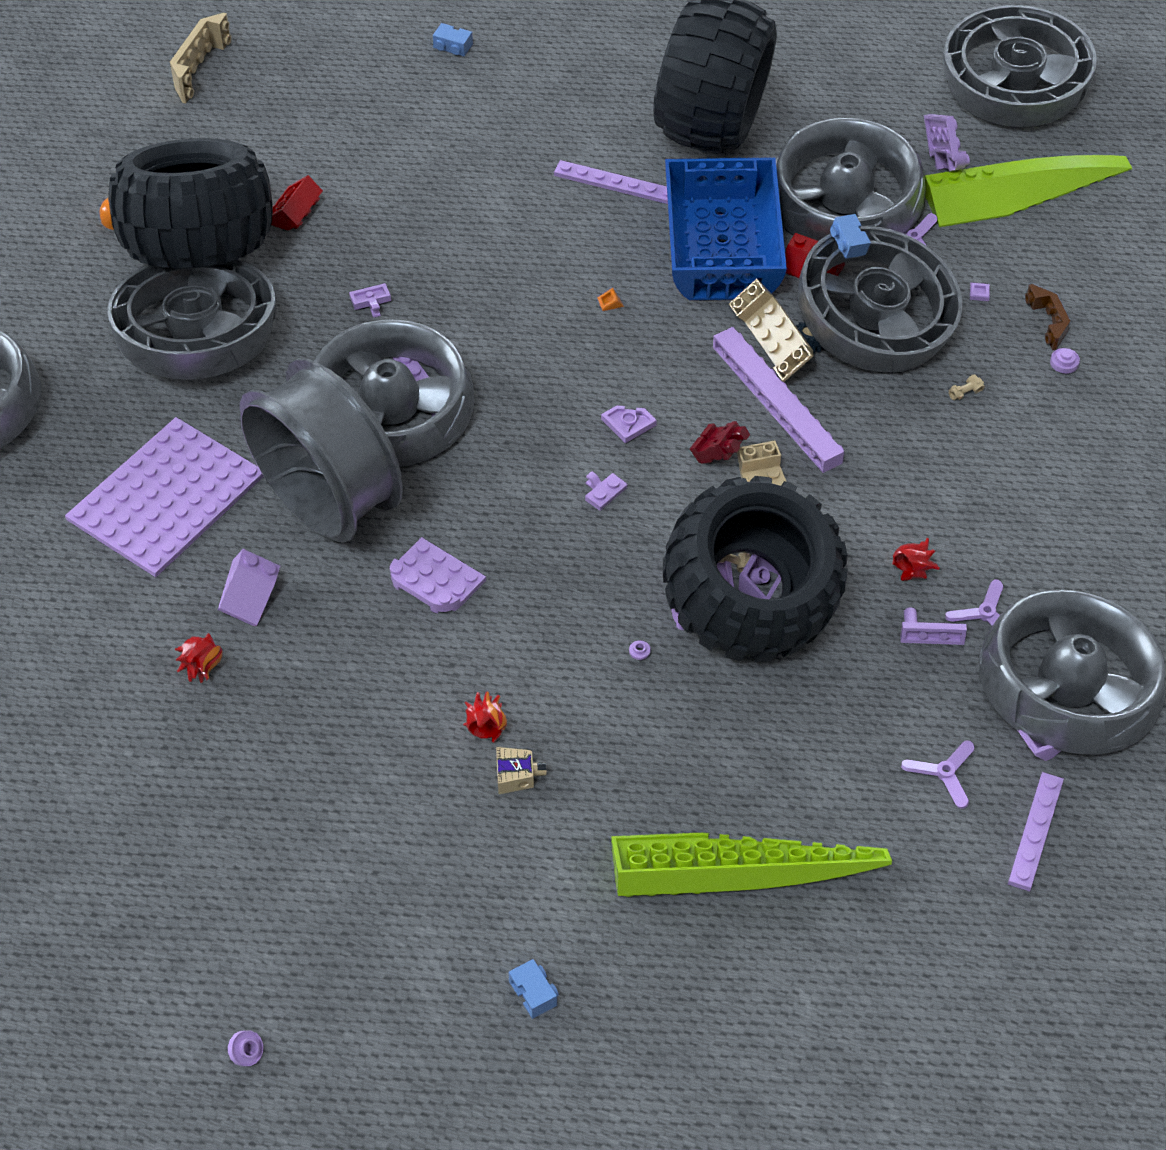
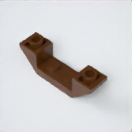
(1042, 298)

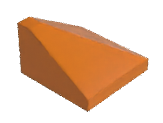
(610, 300)

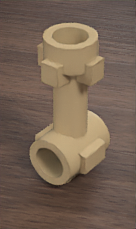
(973, 383)
(740, 560)

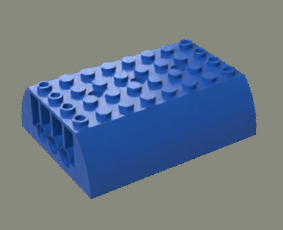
(750, 224)

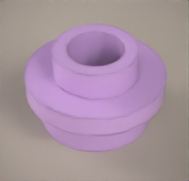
(639, 654)

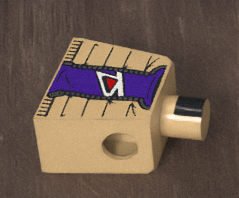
(517, 769)

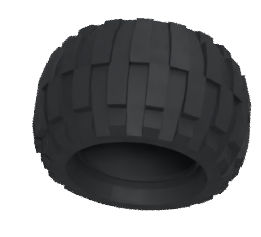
(714, 74)
(190, 203)
(775, 526)

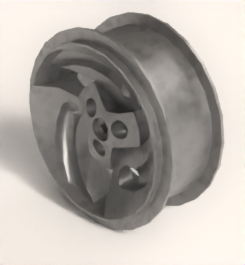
(321, 450)

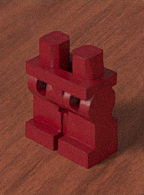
(719, 442)

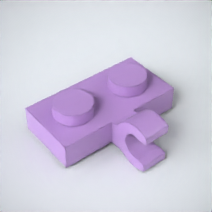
(371, 298)
(603, 491)

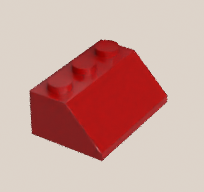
(295, 203)
(797, 252)

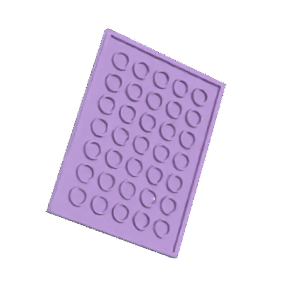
(165, 496)

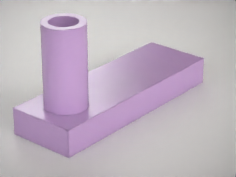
(930, 632)

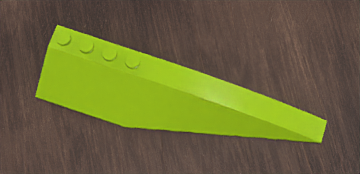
(1013, 185)
(701, 864)

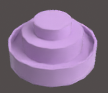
(1064, 360)
(245, 1048)

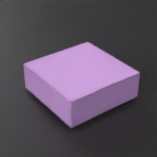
(979, 291)

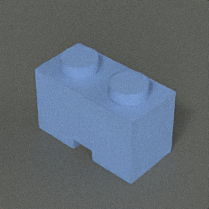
(452, 40)
(849, 236)
(532, 984)

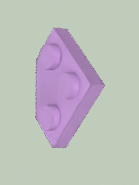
(627, 422)

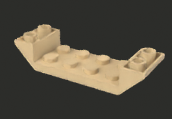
(207, 34)
(772, 329)
(761, 460)

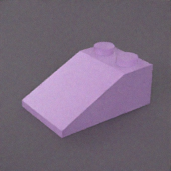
(248, 587)

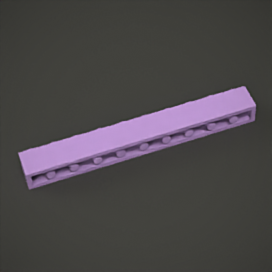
(778, 400)

